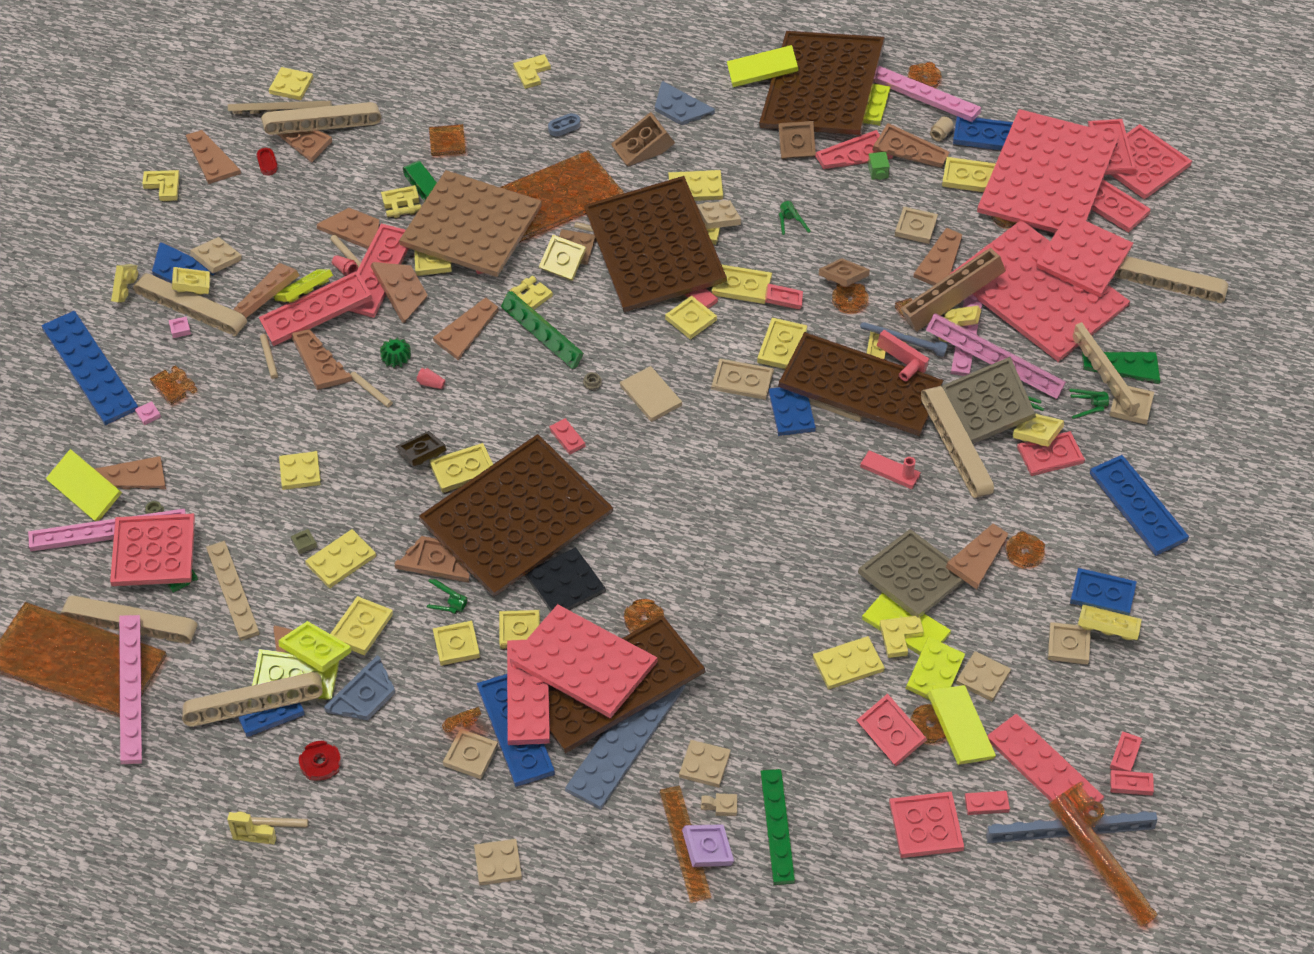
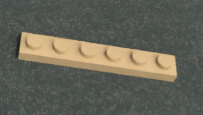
(270, 107)
(1105, 368)
(232, 591)

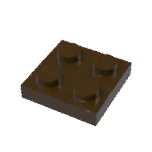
(421, 448)

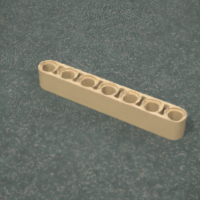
(321, 118)
(1173, 279)
(191, 304)
(957, 442)
(151, 623)
(252, 699)

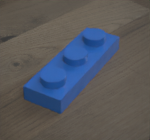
(267, 719)

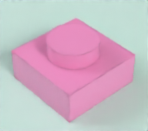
(179, 327)
(147, 413)

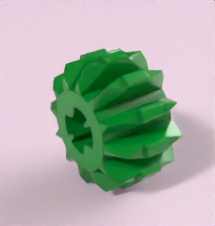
(395, 352)

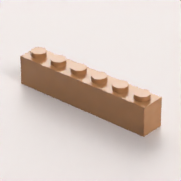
(953, 289)

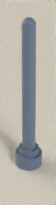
(937, 347)

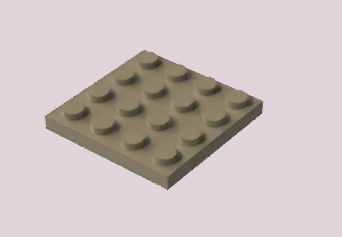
(990, 400)
(911, 573)

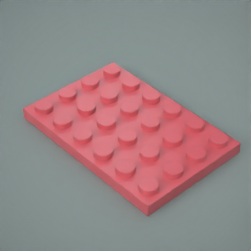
(583, 660)

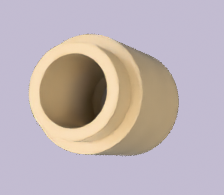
(941, 128)

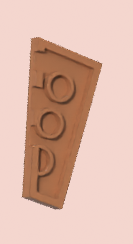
(908, 146)
(318, 361)
(136, 474)

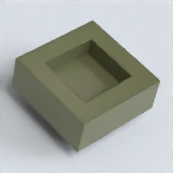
(303, 541)

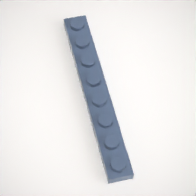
(1051, 829)

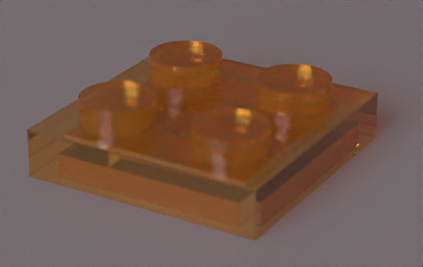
(447, 140)

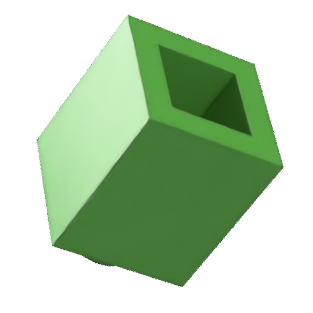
(878, 165)

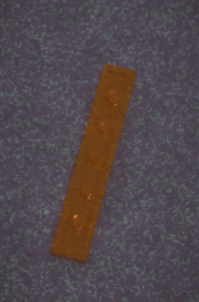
(677, 818)

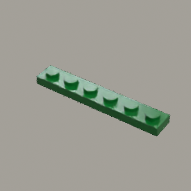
(542, 330)
(777, 827)

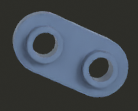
(564, 124)

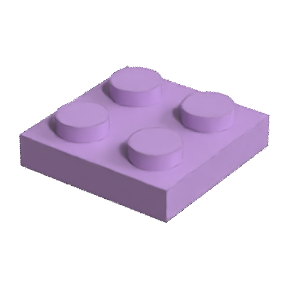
(707, 845)

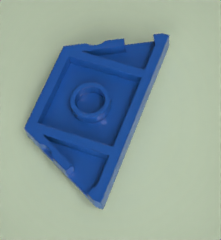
(170, 257)

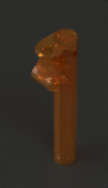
(1073, 813)

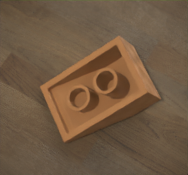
(643, 141)

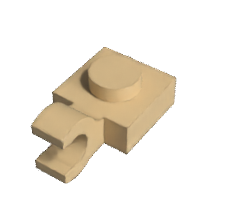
(723, 804)

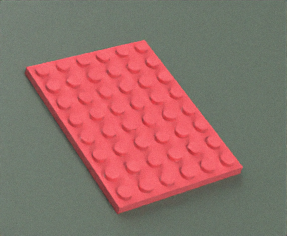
(1047, 171)
(1038, 302)

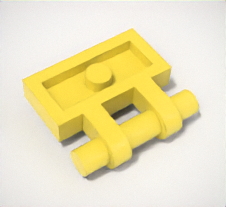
(401, 197)
(535, 295)

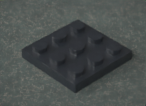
(565, 581)

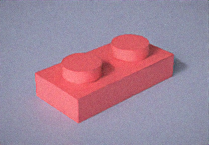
(784, 296)
(567, 436)
(1126, 752)
(1131, 782)
(987, 802)

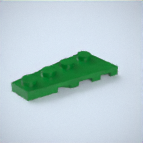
(1131, 364)

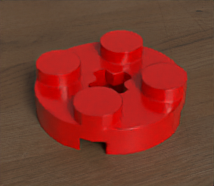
(322, 771)

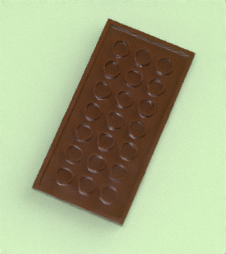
(858, 383)
(676, 665)

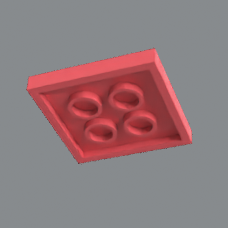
(926, 824)

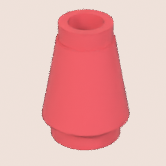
(344, 265)
(429, 378)

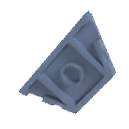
(679, 105)
(364, 693)

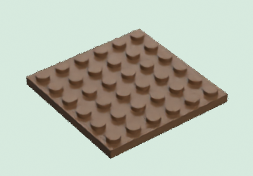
(470, 223)

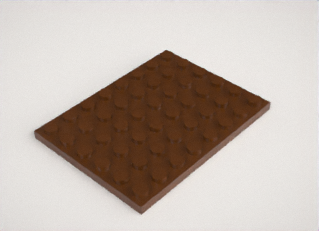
(831, 82)
(654, 244)
(515, 514)

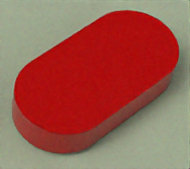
(267, 161)

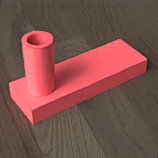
(912, 358)
(892, 470)

